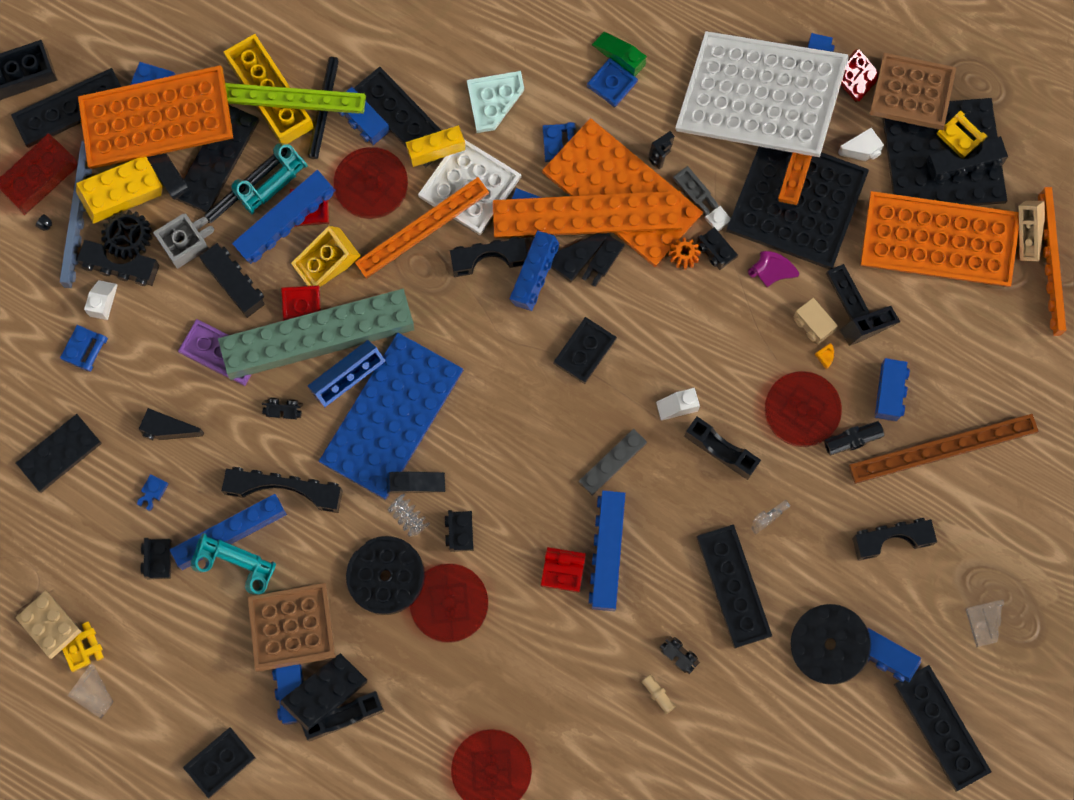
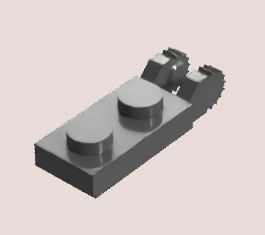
(694, 189)

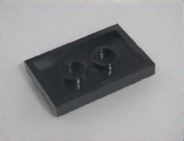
(585, 350)
(219, 762)

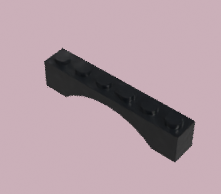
(242, 483)

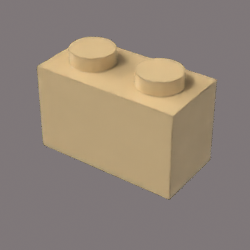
(815, 321)

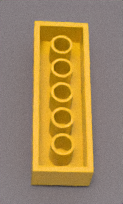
(255, 67)

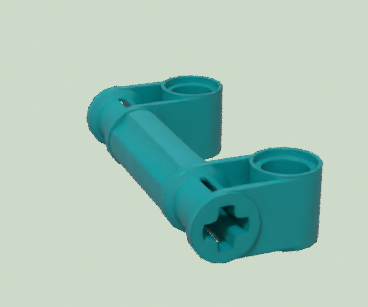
(252, 197)
(259, 568)

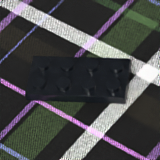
(58, 453)
(323, 692)

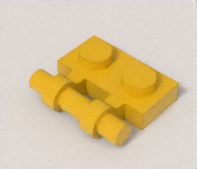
(76, 653)

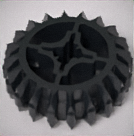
(119, 238)

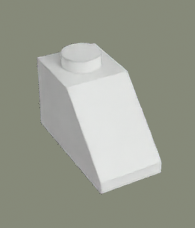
(862, 147)
(100, 300)
(678, 404)

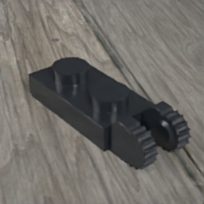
(604, 259)

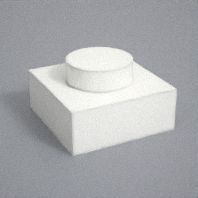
(718, 218)

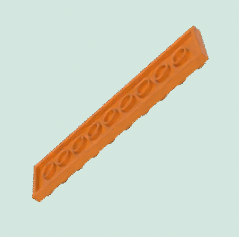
(587, 214)

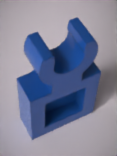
(153, 489)

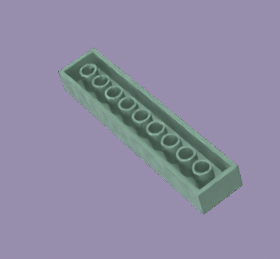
(316, 334)

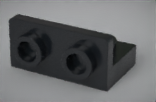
(660, 149)
(716, 248)
(460, 531)
(156, 558)

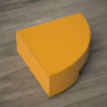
(826, 355)

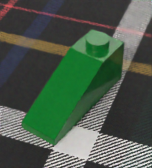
(621, 52)

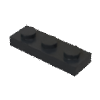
(847, 292)

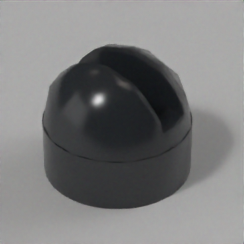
(44, 223)

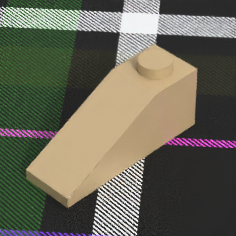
(1031, 229)

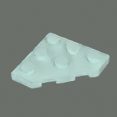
(493, 98)

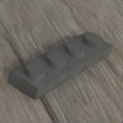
(613, 462)

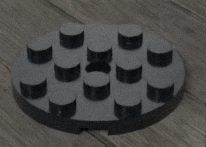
(365, 571)
(851, 647)

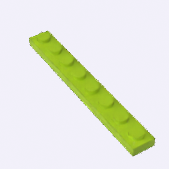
(295, 98)

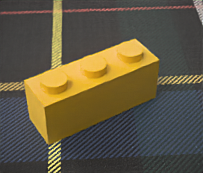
(435, 146)

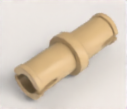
(658, 694)

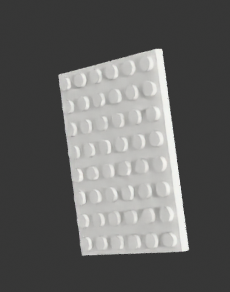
(762, 93)

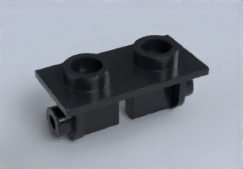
(274, 407)
(686, 658)

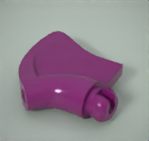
(772, 268)

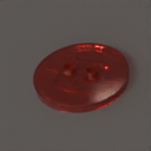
(370, 182)
(803, 409)
(450, 604)
(491, 767)

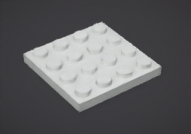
(462, 168)

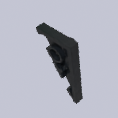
(573, 258)

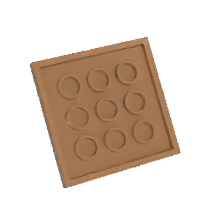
(913, 91)
(291, 627)

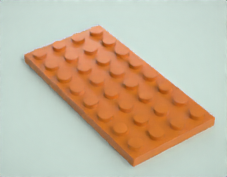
(155, 117)
(601, 165)
(940, 239)

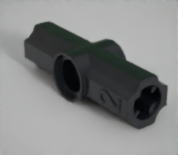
(854, 438)

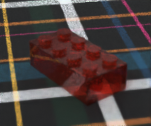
(37, 174)

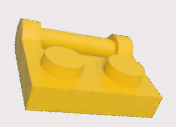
(957, 139)

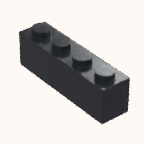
(232, 280)

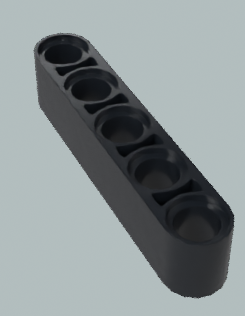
(168, 175)

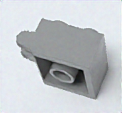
(183, 229)

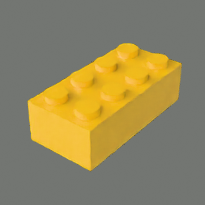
(119, 189)

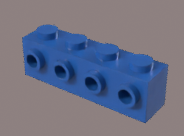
(534, 270)
(346, 373)

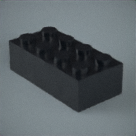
(25, 69)

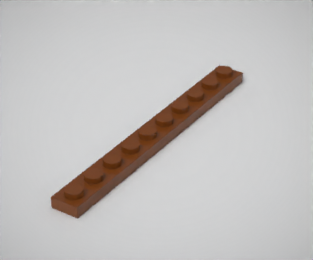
(943, 448)

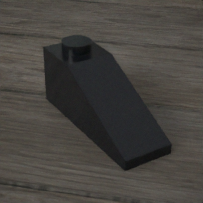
(869, 325)
(165, 427)
(415, 482)

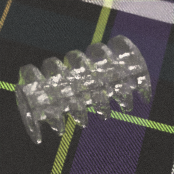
(407, 516)

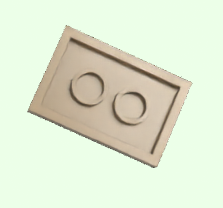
(48, 624)

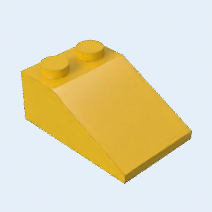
(325, 257)

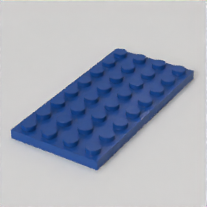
(391, 415)

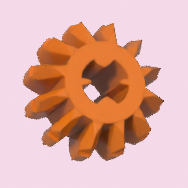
(692, 251)

